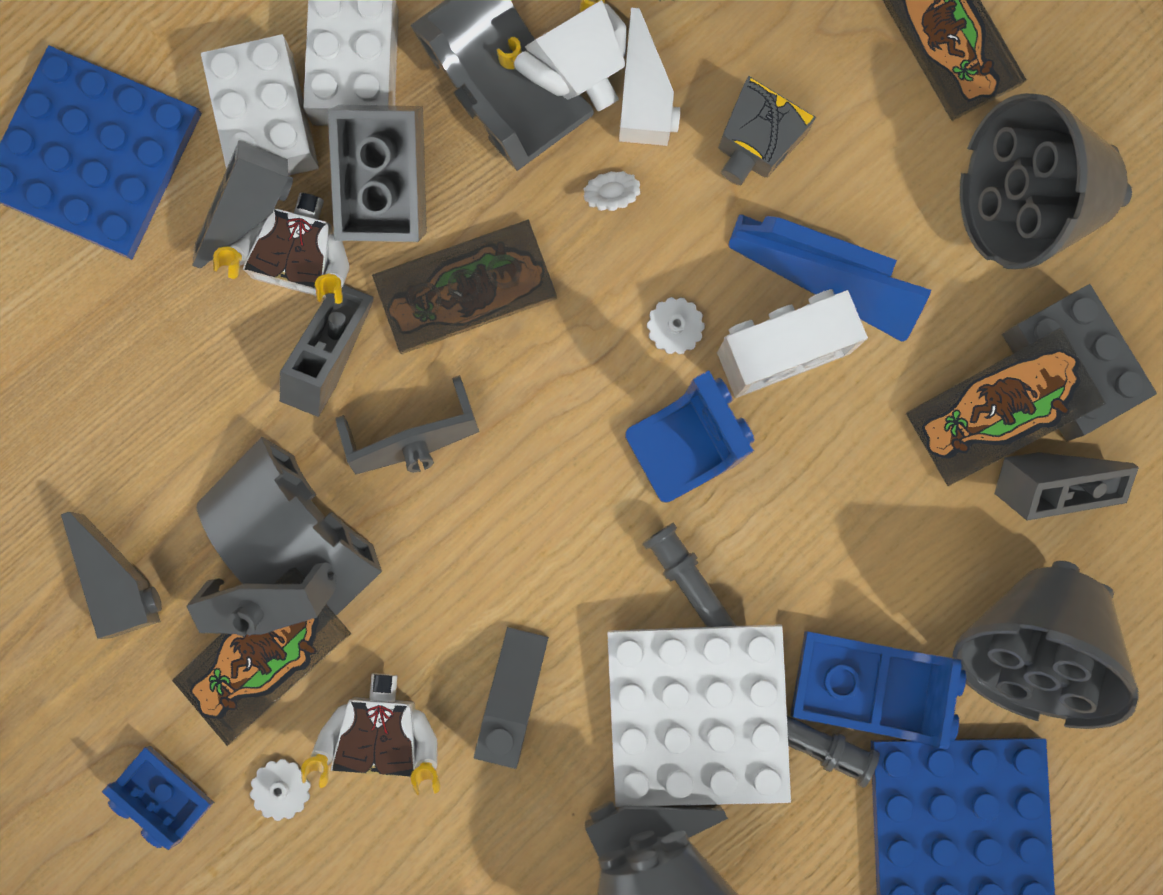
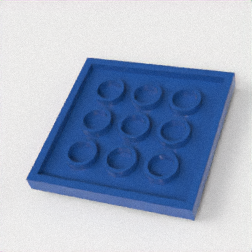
(92, 151)
(963, 818)

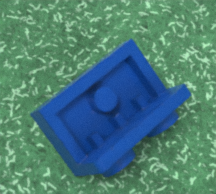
(157, 799)

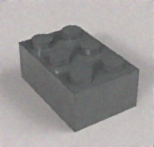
(377, 172)
(1100, 350)

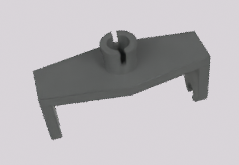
(411, 443)
(261, 606)

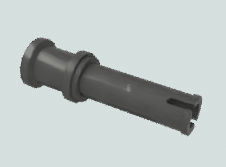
(681, 567)
(833, 751)

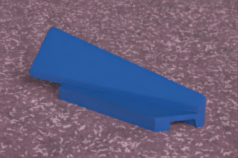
(828, 263)

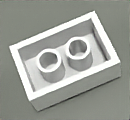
(349, 55)
(260, 101)
(790, 342)

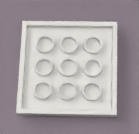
(699, 716)

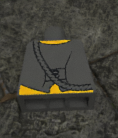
(761, 132)

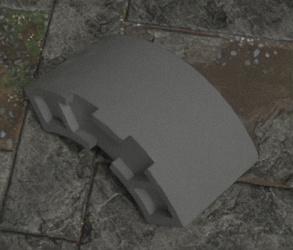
(515, 111)
(267, 524)

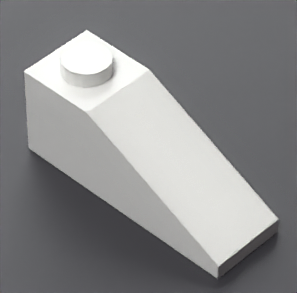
(647, 92)

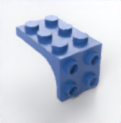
(691, 439)
(878, 689)

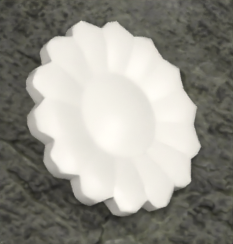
(612, 190)
(675, 325)
(279, 790)

